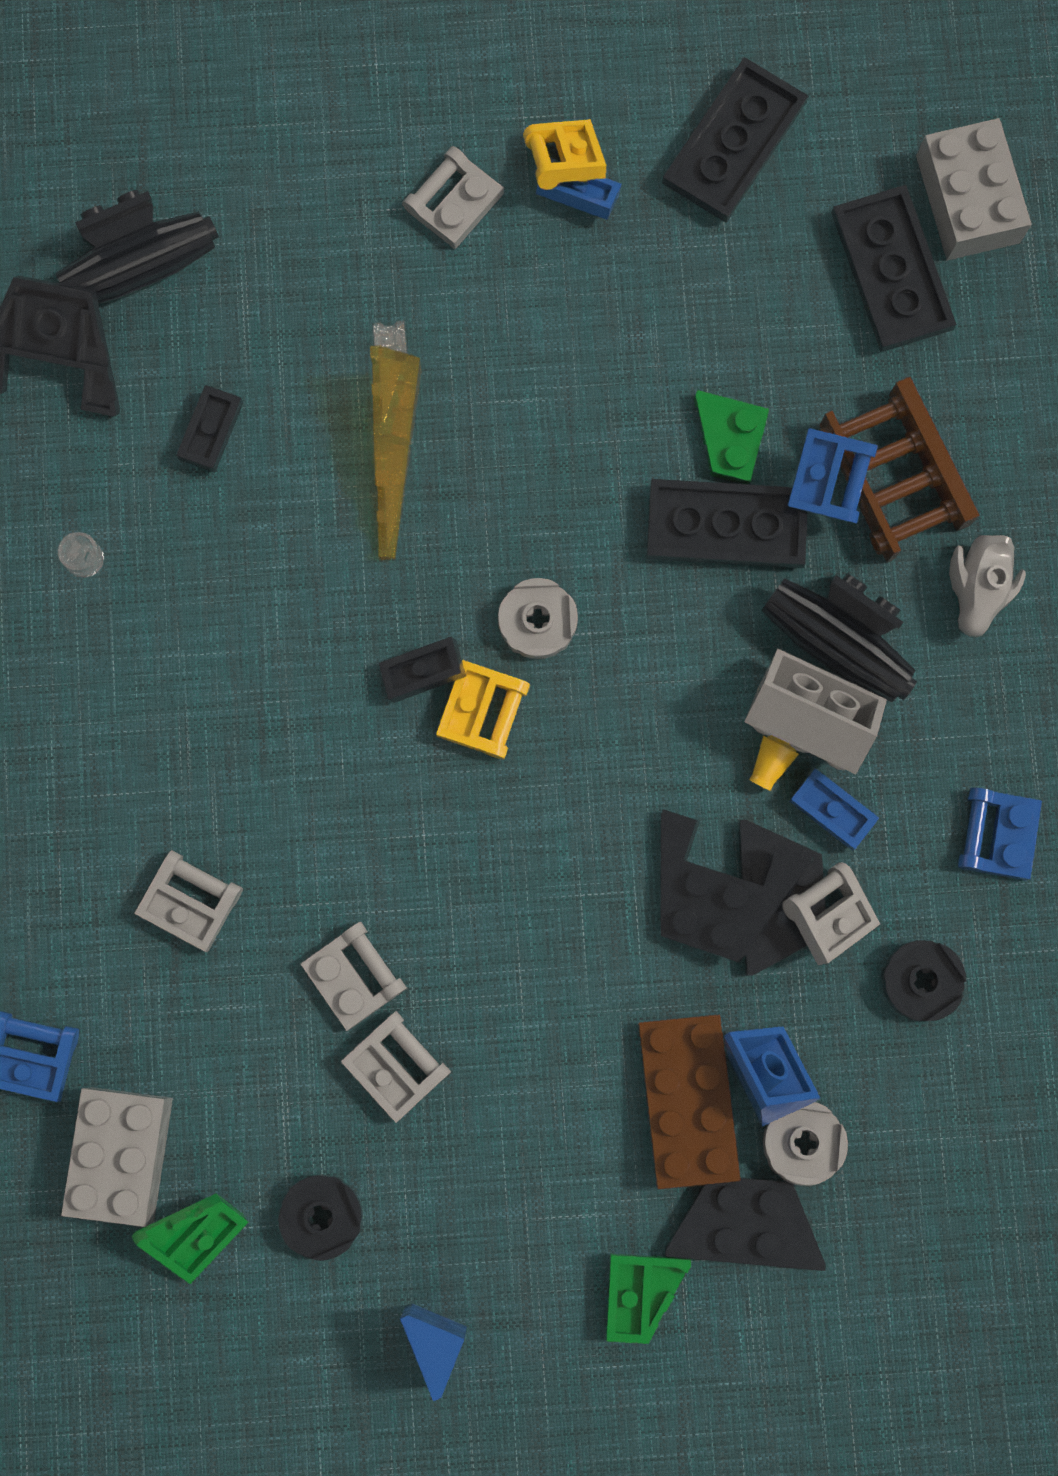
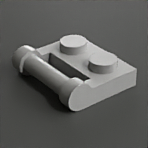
(462, 206)
(181, 913)
(839, 924)
(342, 984)
(385, 1076)

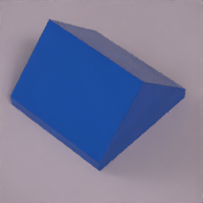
(770, 1072)
(435, 1345)

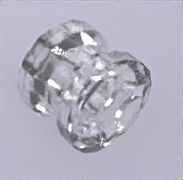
(390, 336)
(74, 548)

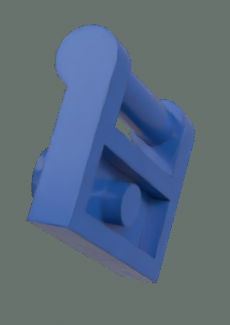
(819, 472)
(1012, 835)
(34, 1072)

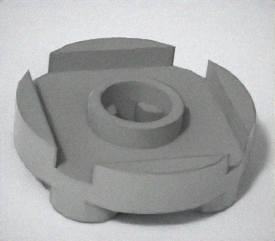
(520, 604)
(819, 1163)

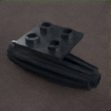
(133, 248)
(845, 633)

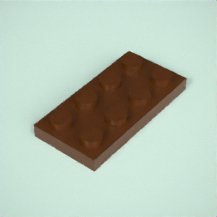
(689, 1102)

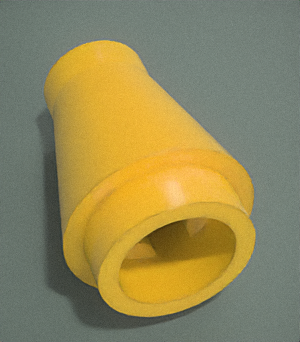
(772, 761)

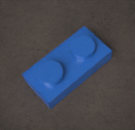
(593, 196)
(834, 809)

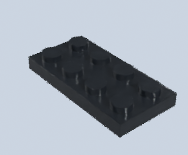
(735, 139)
(893, 268)
(725, 524)

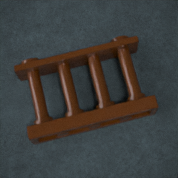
(937, 472)

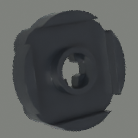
(947, 985)
(311, 1239)

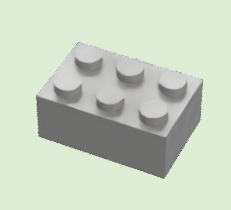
(973, 189)
(816, 712)
(117, 1156)

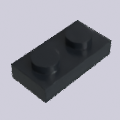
(210, 428)
(422, 669)

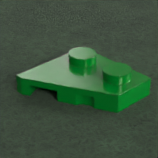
(731, 435)
(192, 1236)
(640, 1294)

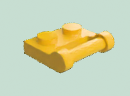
(576, 147)
(470, 704)

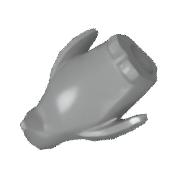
(984, 581)

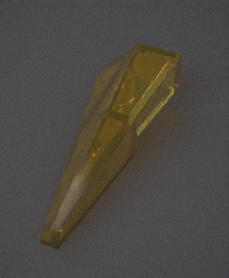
(394, 412)

